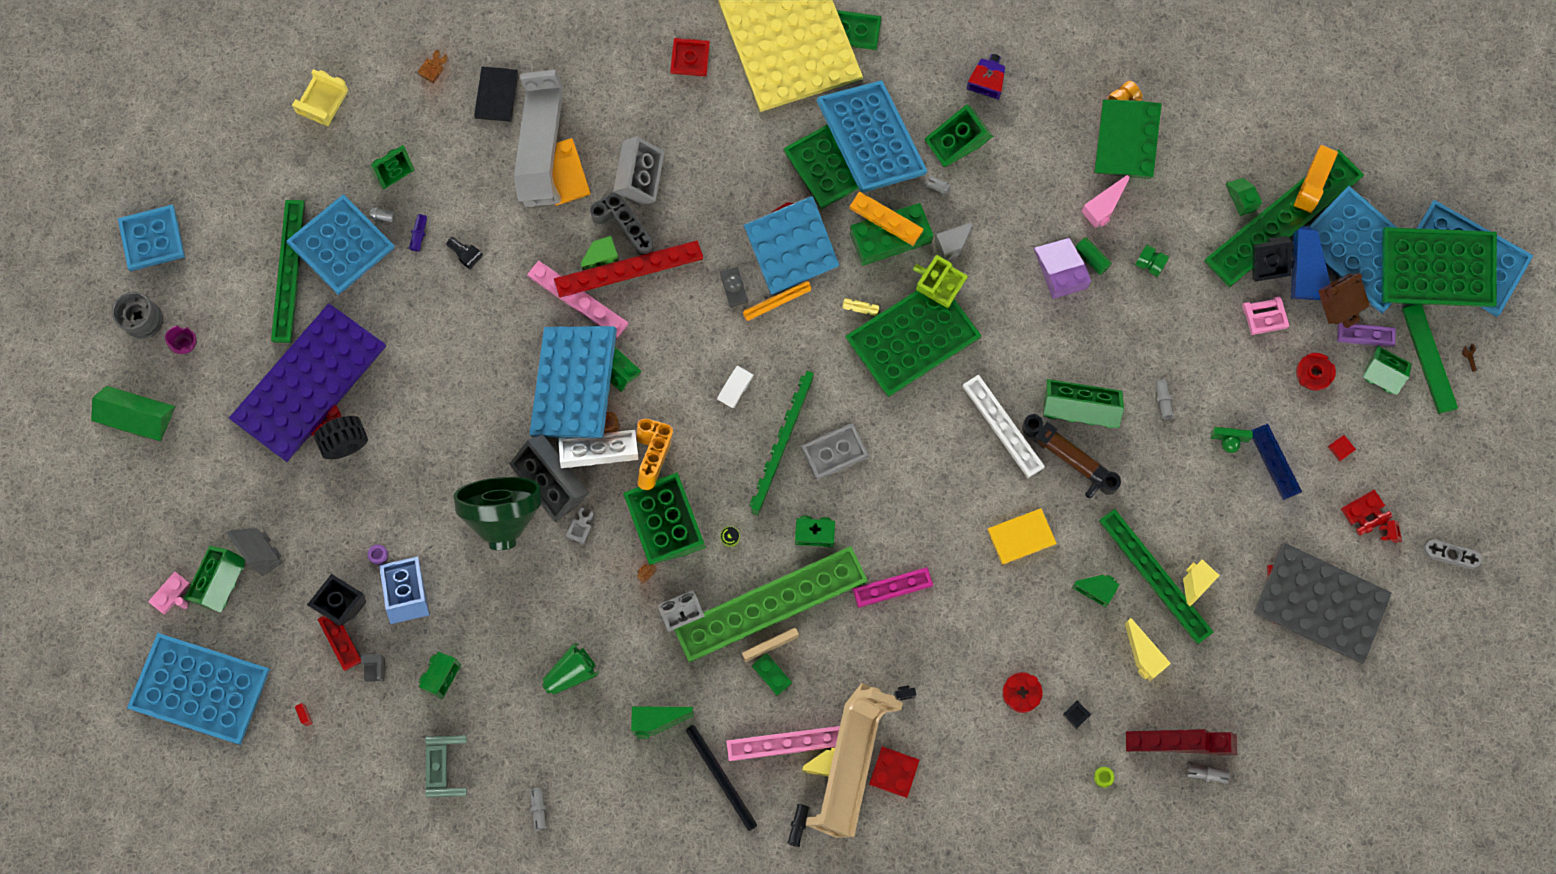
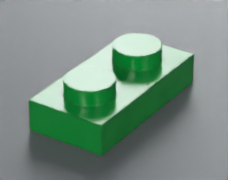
(771, 674)

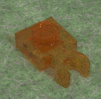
(432, 68)

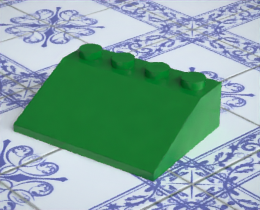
(1128, 138)
(664, 520)

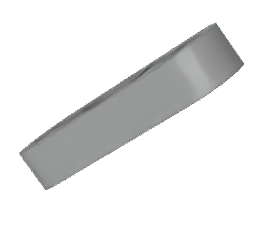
(1465, 563)

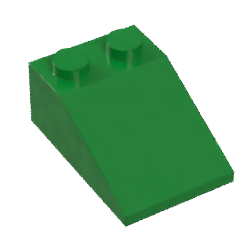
(958, 136)
(392, 167)
(653, 720)

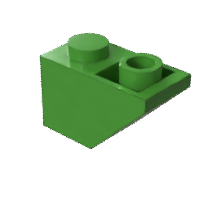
(600, 253)

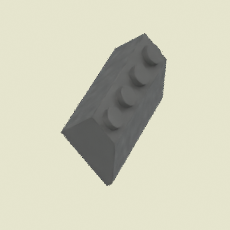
(558, 486)

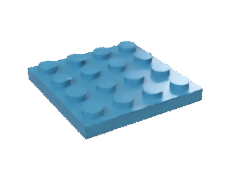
(340, 244)
(791, 245)

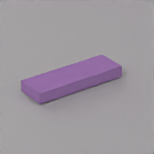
(1367, 335)

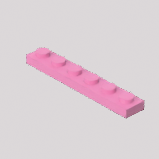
(580, 301)
(782, 743)

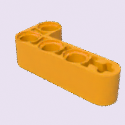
(1315, 179)
(658, 438)

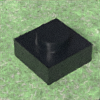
(905, 693)
(1076, 714)

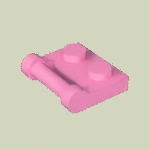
(1266, 321)

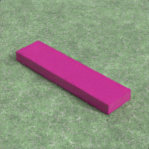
(892, 587)

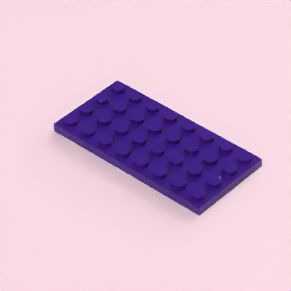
(307, 382)

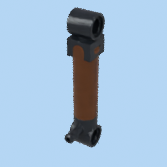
(1049, 437)

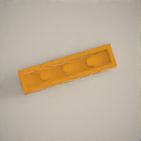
(886, 218)

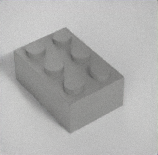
(638, 171)

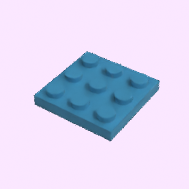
(151, 238)

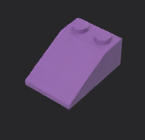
(1062, 268)

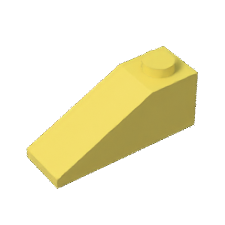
(1146, 654)

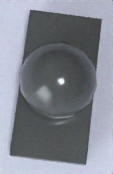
(733, 287)

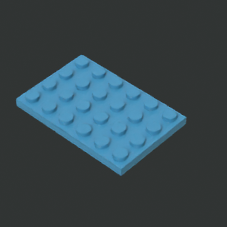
(871, 136)
(1353, 241)
(1510, 258)
(573, 382)
(198, 688)

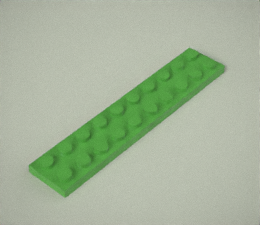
(771, 604)

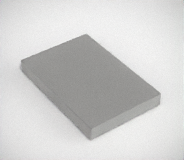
(834, 451)

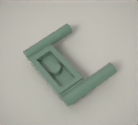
(437, 766)

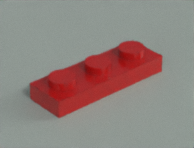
(340, 643)

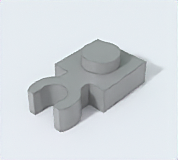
(579, 528)

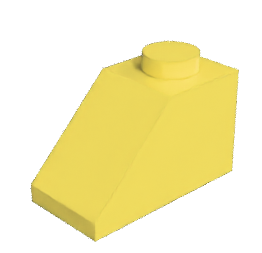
(1198, 580)
(821, 764)

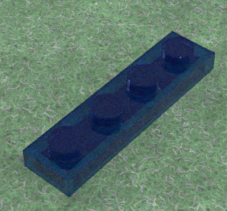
(1275, 462)

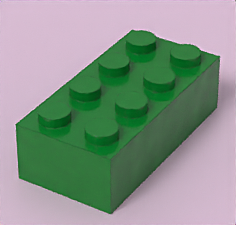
(878, 244)

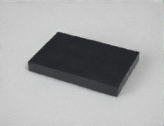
(496, 94)

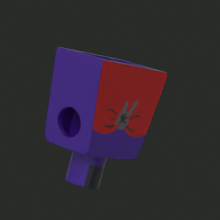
(987, 77)

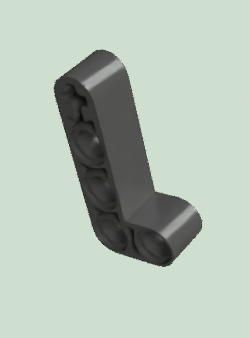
(626, 226)

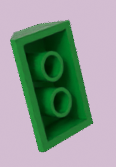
(215, 578)

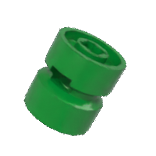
(1153, 261)

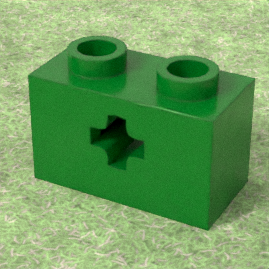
(825, 532)

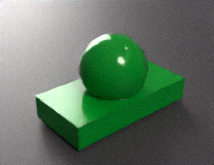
(1231, 437)

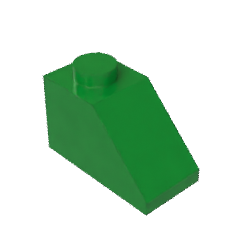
(1244, 196)
(1097, 588)

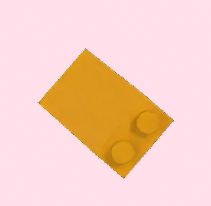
(568, 172)

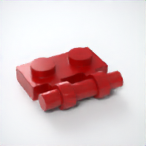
(1363, 507)

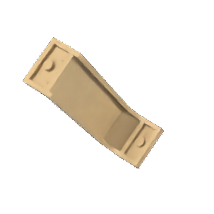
(852, 761)

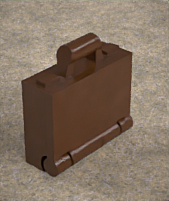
(1344, 299)

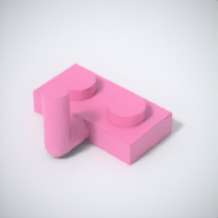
(170, 594)

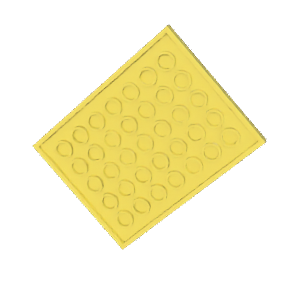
(790, 48)

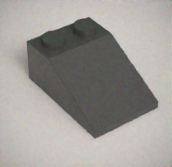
(256, 549)

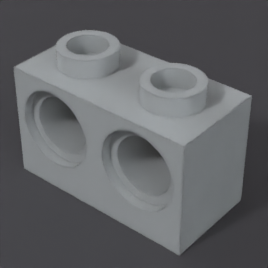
(680, 610)

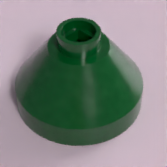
(498, 508)

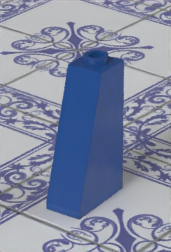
(1309, 265)

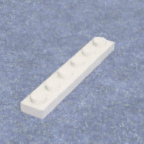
(1003, 426)

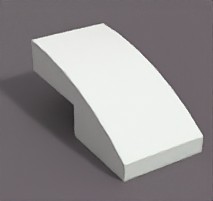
(735, 386)

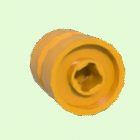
(1127, 91)

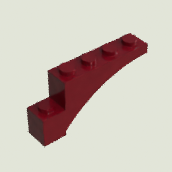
(1182, 741)

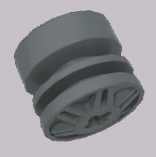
(130, 308)

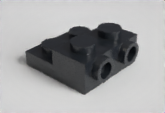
(1273, 259)

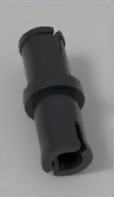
(798, 825)

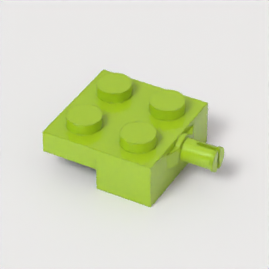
(940, 281)

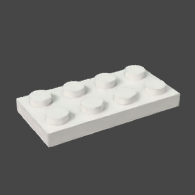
(590, 451)

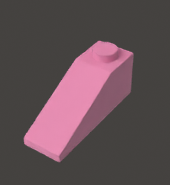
(1102, 206)

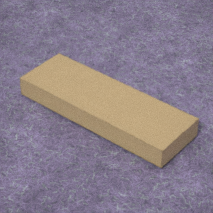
(770, 645)

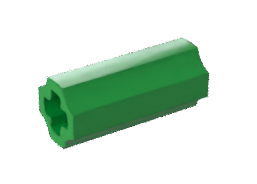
(1093, 256)

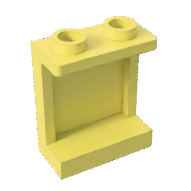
(321, 98)

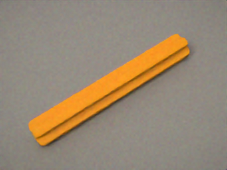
(777, 300)

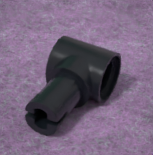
(467, 254)

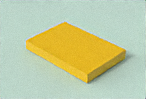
(1021, 536)

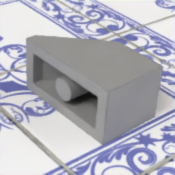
(951, 242)

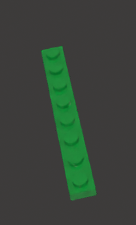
(287, 274)
(778, 449)
(1156, 576)

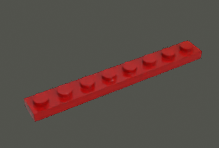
(628, 269)

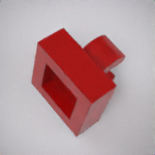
(1394, 532)

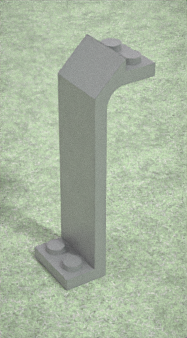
(538, 139)

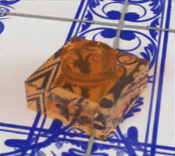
(646, 573)

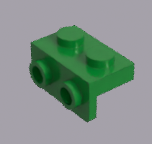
(622, 371)

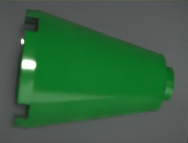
(570, 671)

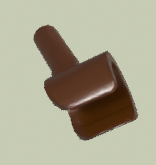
(1469, 354)

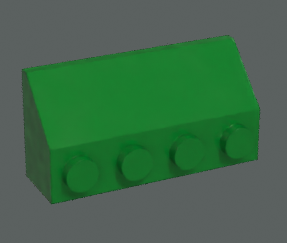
(1083, 403)

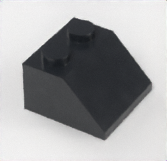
(337, 600)

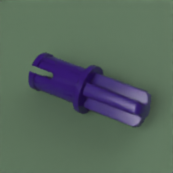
(418, 233)

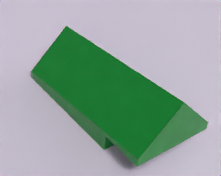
(131, 413)

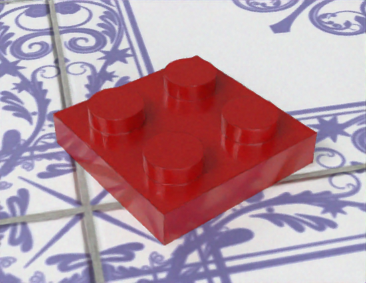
(690, 57)
(894, 772)

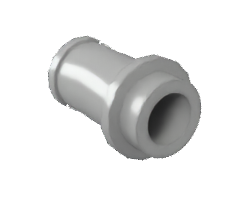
(938, 185)
(381, 214)

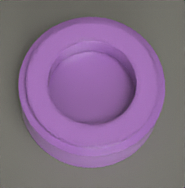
(377, 554)

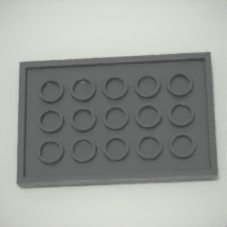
(1322, 603)

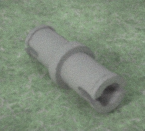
(1164, 399)
(1208, 773)
(538, 809)

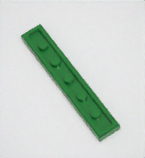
(1429, 359)

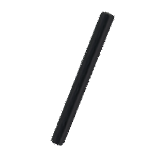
(721, 778)

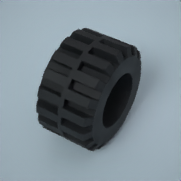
(341, 437)

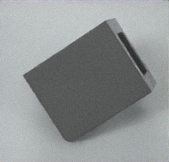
(373, 667)

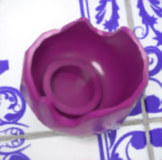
(180, 340)

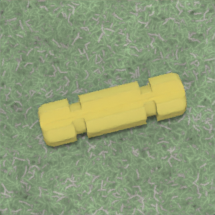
(861, 307)

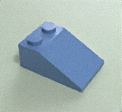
(404, 590)

